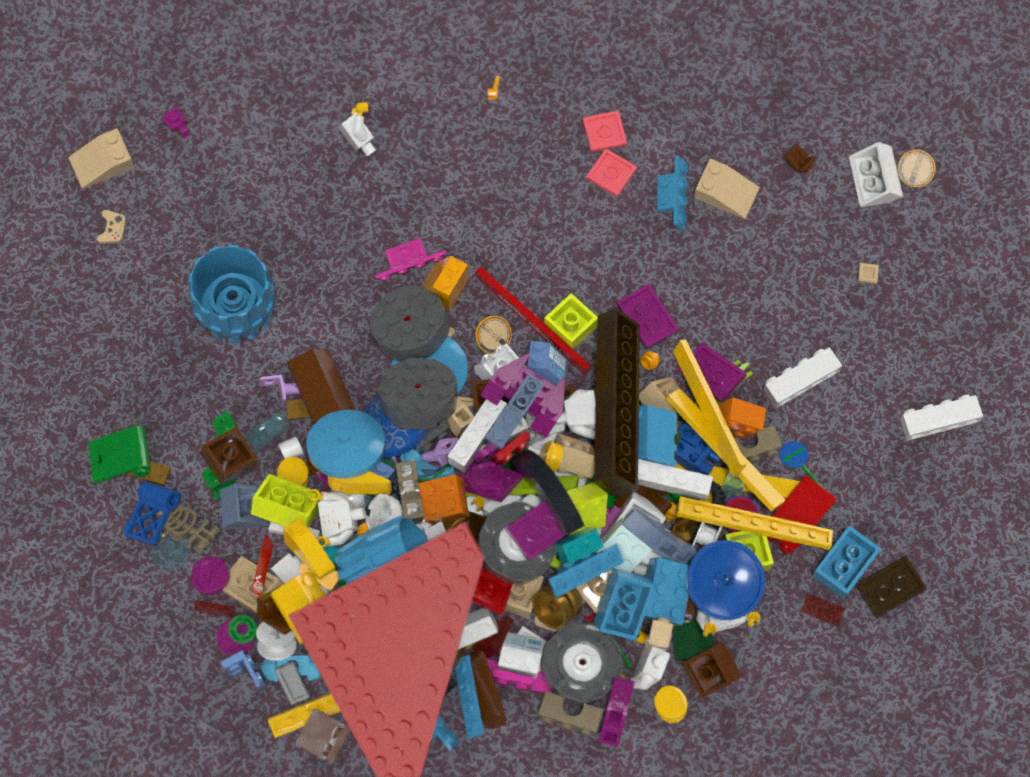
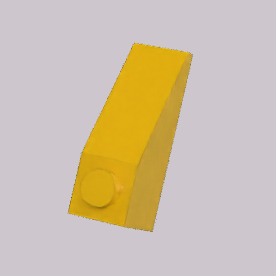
(365, 484)
(307, 548)

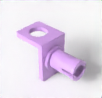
(284, 389)
(441, 451)

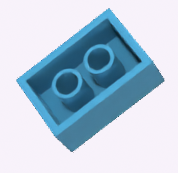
(846, 562)
(670, 592)
(624, 604)

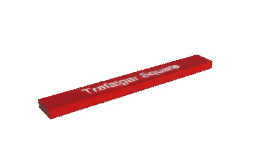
(532, 320)

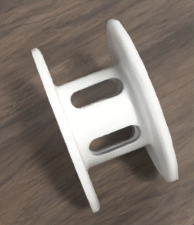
(706, 535)
(273, 644)

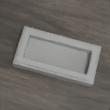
(292, 682)

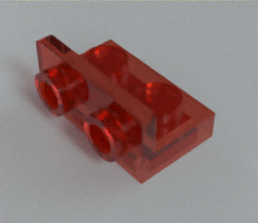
(492, 644)

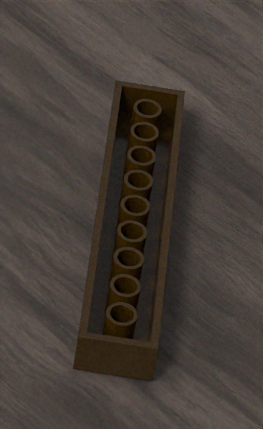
(617, 403)

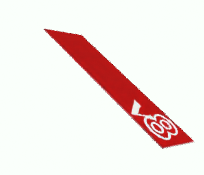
(262, 566)

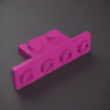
(405, 256)
(519, 681)

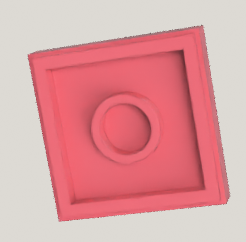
(604, 131)
(611, 172)

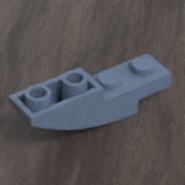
(514, 411)
(658, 538)

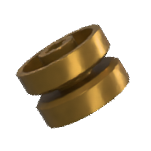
(556, 611)

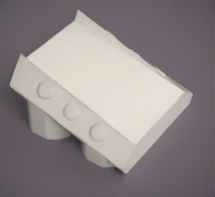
(494, 361)

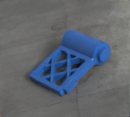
(153, 497)

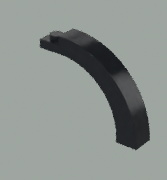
(550, 489)

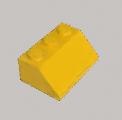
(295, 595)

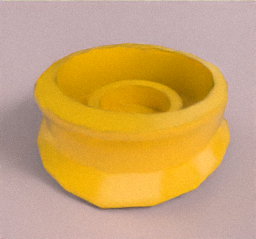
(552, 454)
(293, 470)
(671, 704)

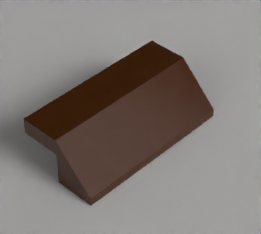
(319, 383)

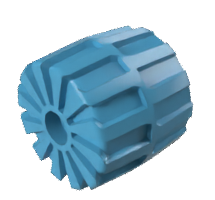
(230, 274)
(378, 547)

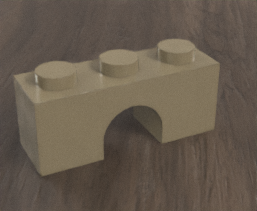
(767, 445)
(410, 491)
(586, 722)

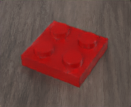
(516, 445)
(492, 592)

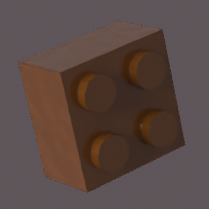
(228, 455)

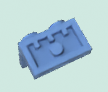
(235, 664)

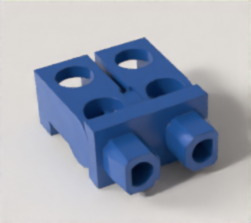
(694, 452)

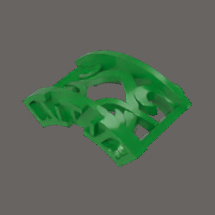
(222, 424)

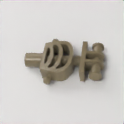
(180, 528)

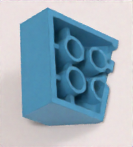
(657, 435)

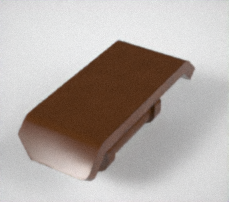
(488, 698)

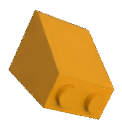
(447, 280)

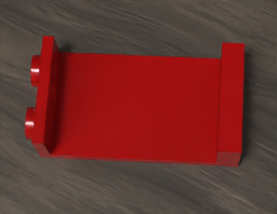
(804, 505)

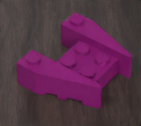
(547, 404)

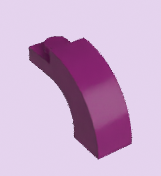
(616, 711)

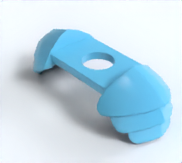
(412, 455)
(305, 668)

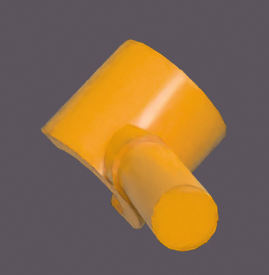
(493, 93)

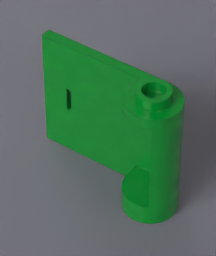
(120, 454)

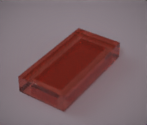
(215, 609)
(823, 610)

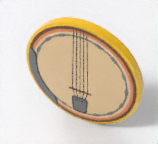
(916, 168)
(492, 333)

